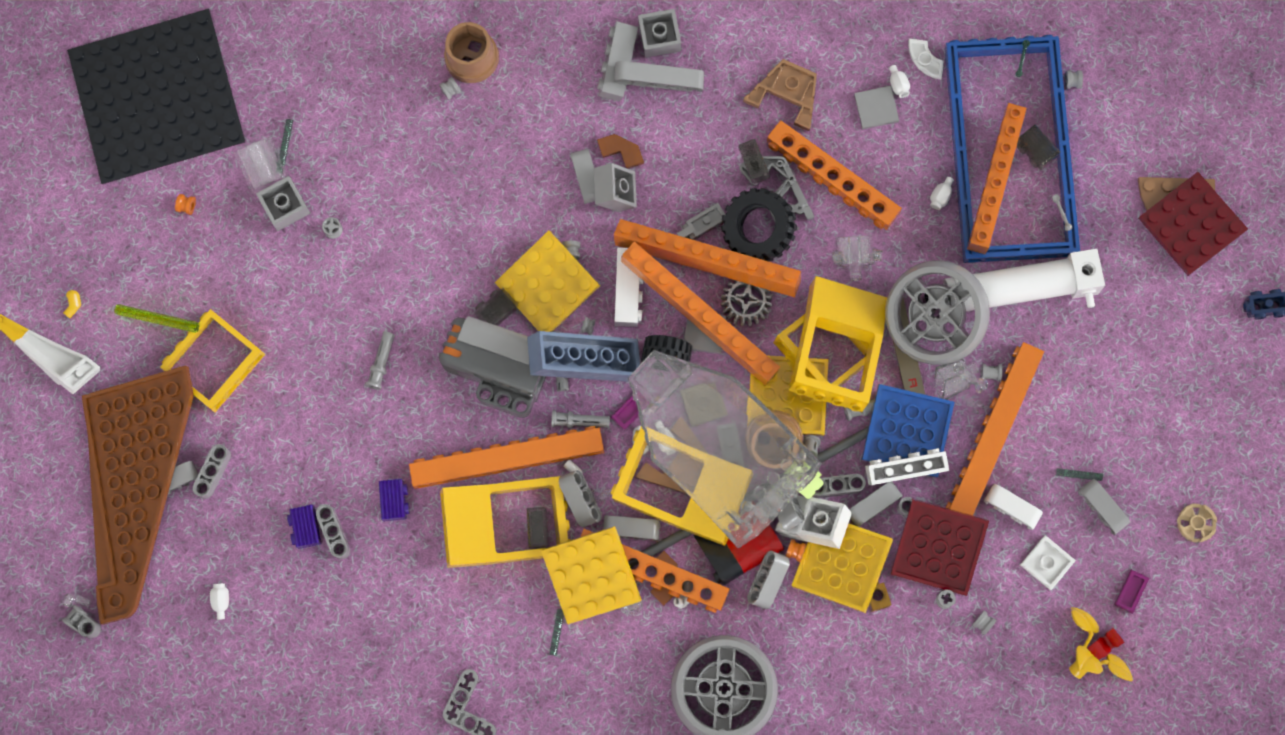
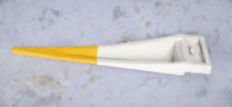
(58, 362)

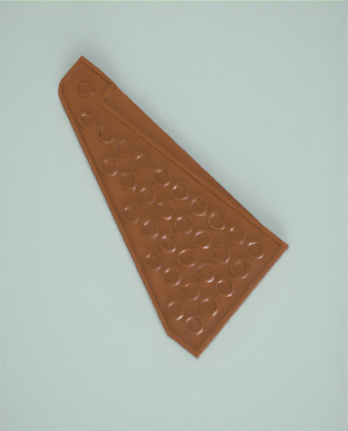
(132, 460)

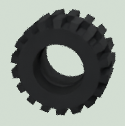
(667, 345)

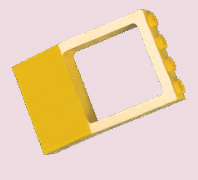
(848, 313)
(694, 518)
(470, 522)

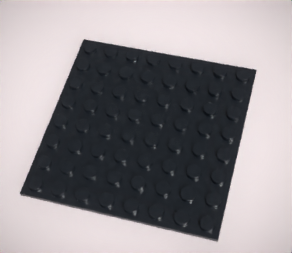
(155, 96)

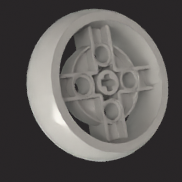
(938, 294)
(689, 686)

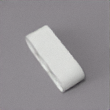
(1017, 508)

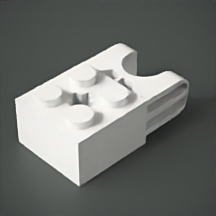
(823, 523)

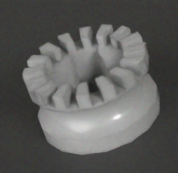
(587, 326)

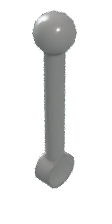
(1056, 199)

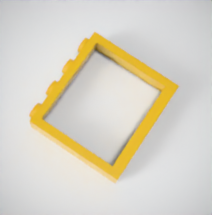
(790, 350)
(236, 377)

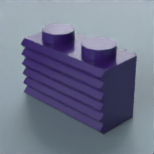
(393, 500)
(304, 527)

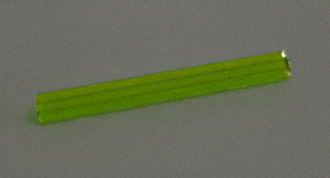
(156, 318)

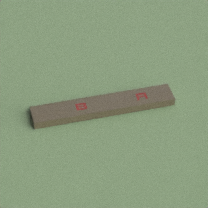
(908, 367)

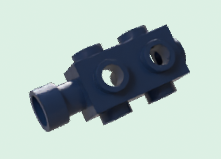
(1265, 304)

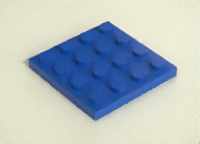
(906, 424)

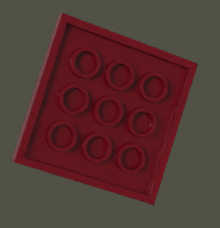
(1193, 223)
(939, 547)

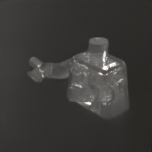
(855, 255)
(954, 380)

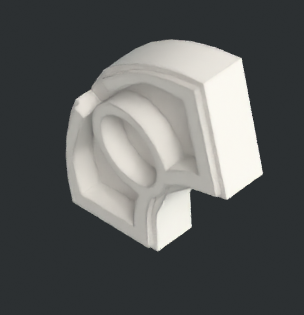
(924, 59)

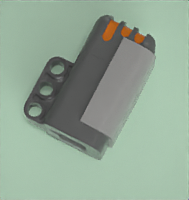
(494, 360)

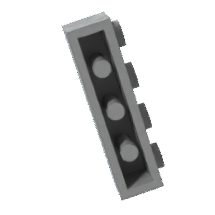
(619, 49)

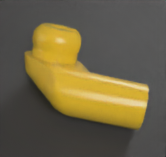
(74, 303)

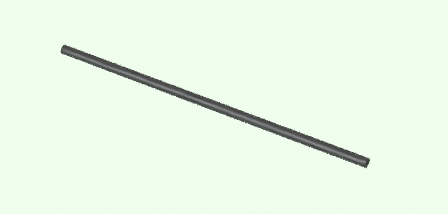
(822, 456)

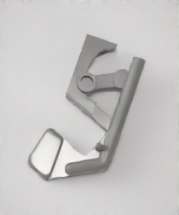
(781, 165)

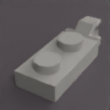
(702, 222)

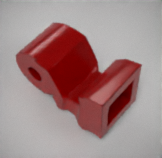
(1103, 645)

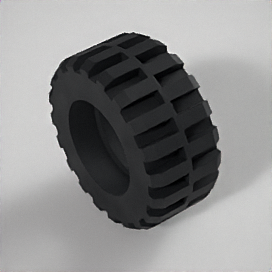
(737, 213)

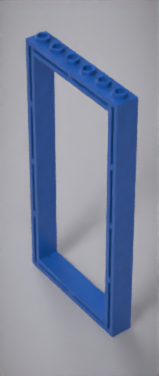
(1009, 46)

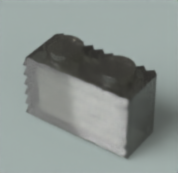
(1037, 147)
(753, 161)
(497, 308)
(537, 528)

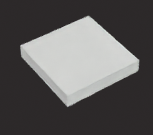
(1047, 562)

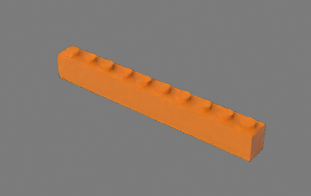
(709, 258)
(699, 313)
(996, 429)
(506, 458)

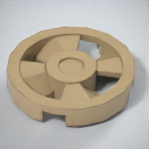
(1197, 522)

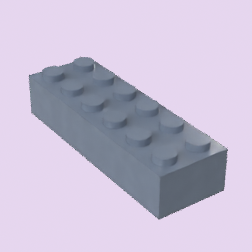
(582, 356)

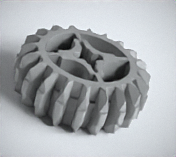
(739, 299)

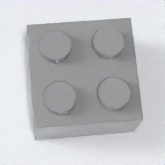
(659, 33)
(615, 187)
(283, 203)

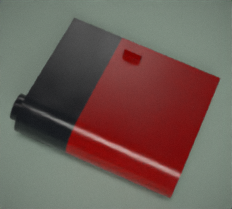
(733, 562)

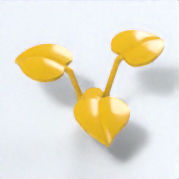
(1086, 661)

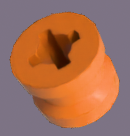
(185, 204)
(795, 550)

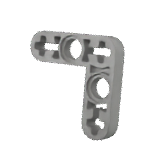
(462, 715)

